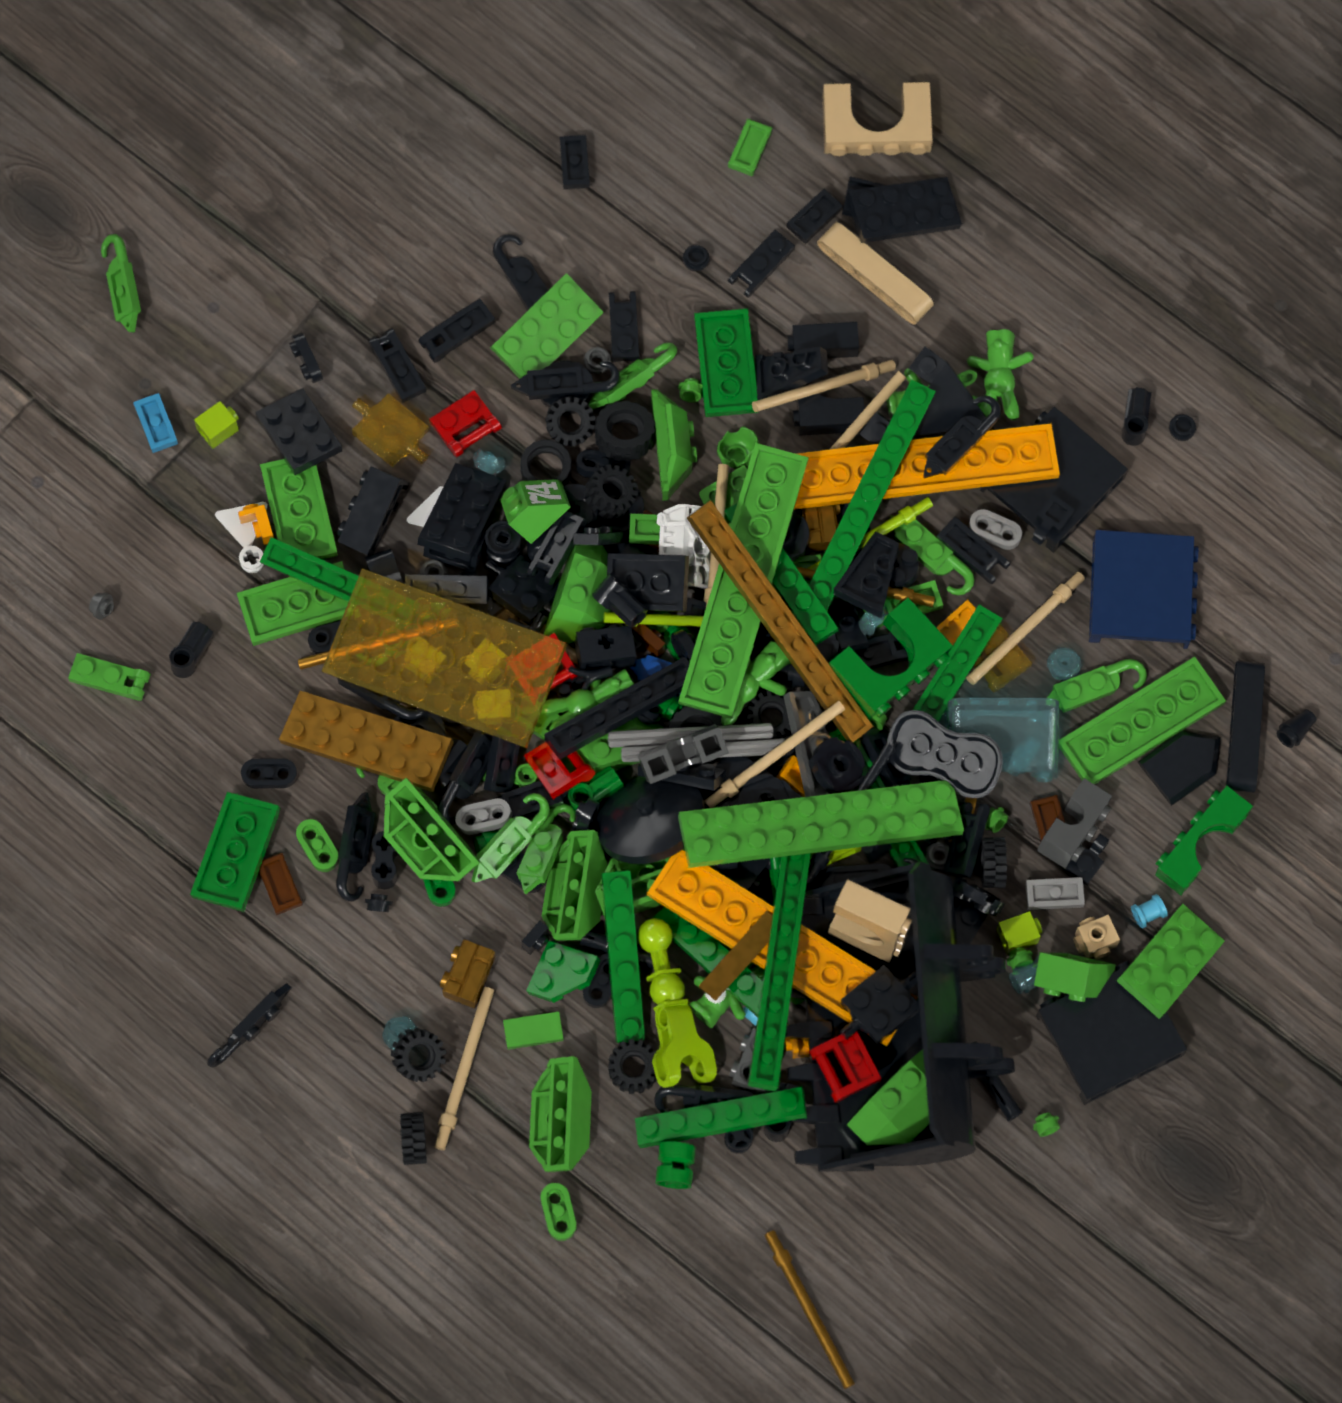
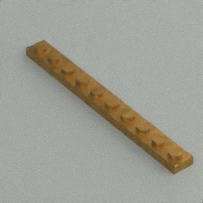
(778, 619)

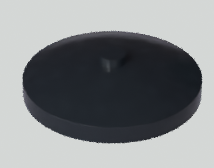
(642, 820)

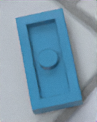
(155, 423)

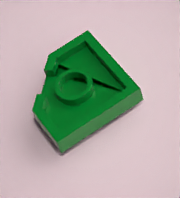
(561, 972)

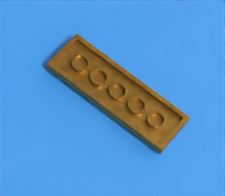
(366, 740)

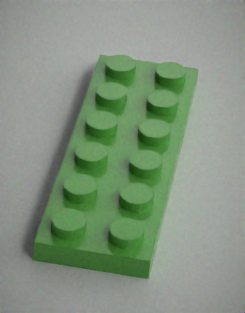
(1141, 722)

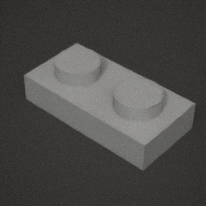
(1055, 893)

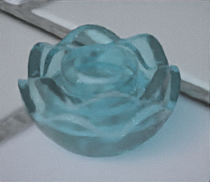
(488, 462)
(869, 622)
(1061, 671)
(394, 1027)

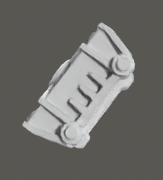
(680, 538)

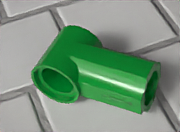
(598, 788)

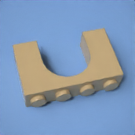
(845, 135)
(870, 922)

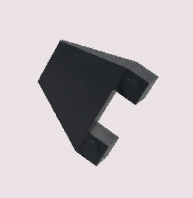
(946, 408)

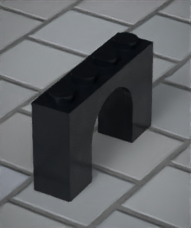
(818, 413)

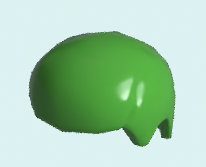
(737, 447)

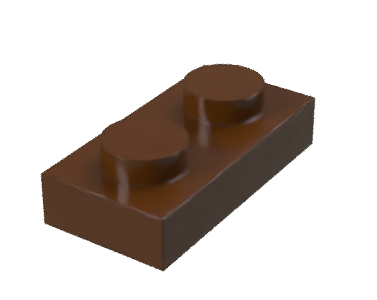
(651, 640)

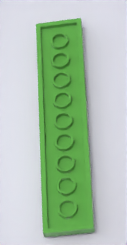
(729, 621)
(820, 823)

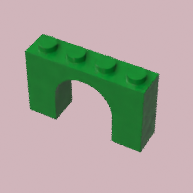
(924, 648)

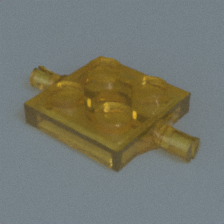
(390, 430)

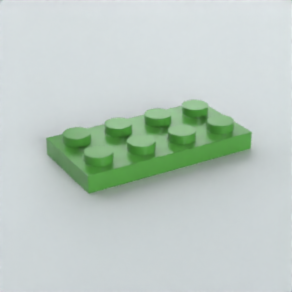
(547, 328)
(299, 509)
(287, 608)
(1170, 961)

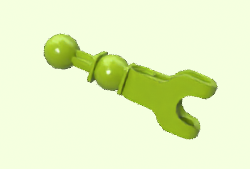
(673, 1015)

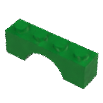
(1224, 814)

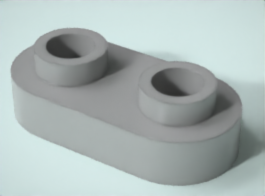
(996, 528)
(484, 815)

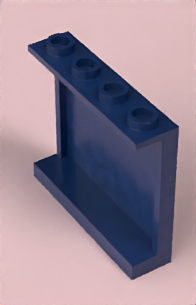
(1143, 587)

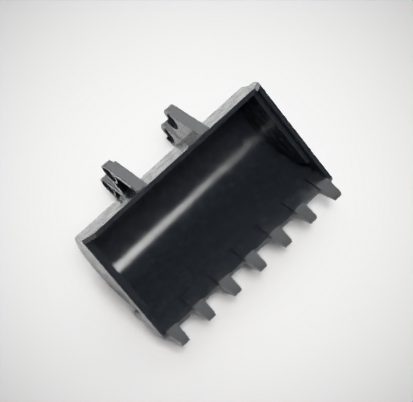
(937, 1029)

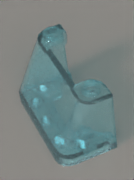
(1020, 727)

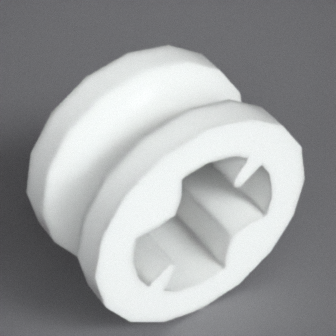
(255, 551)

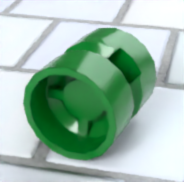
(676, 1155)

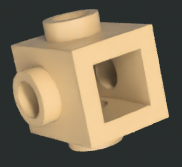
(1096, 937)

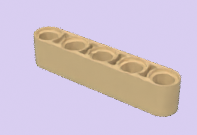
(875, 273)

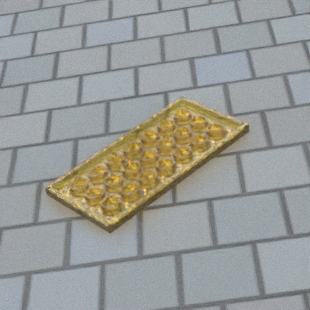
(444, 658)

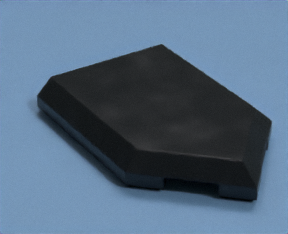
(1182, 764)

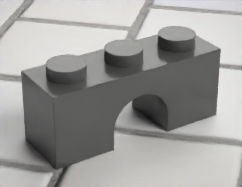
(687, 750)
(1063, 840)

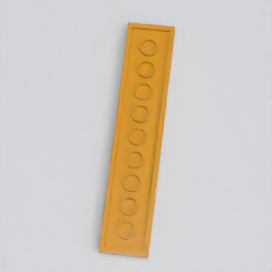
(997, 459)
(730, 911)

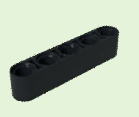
(1245, 726)

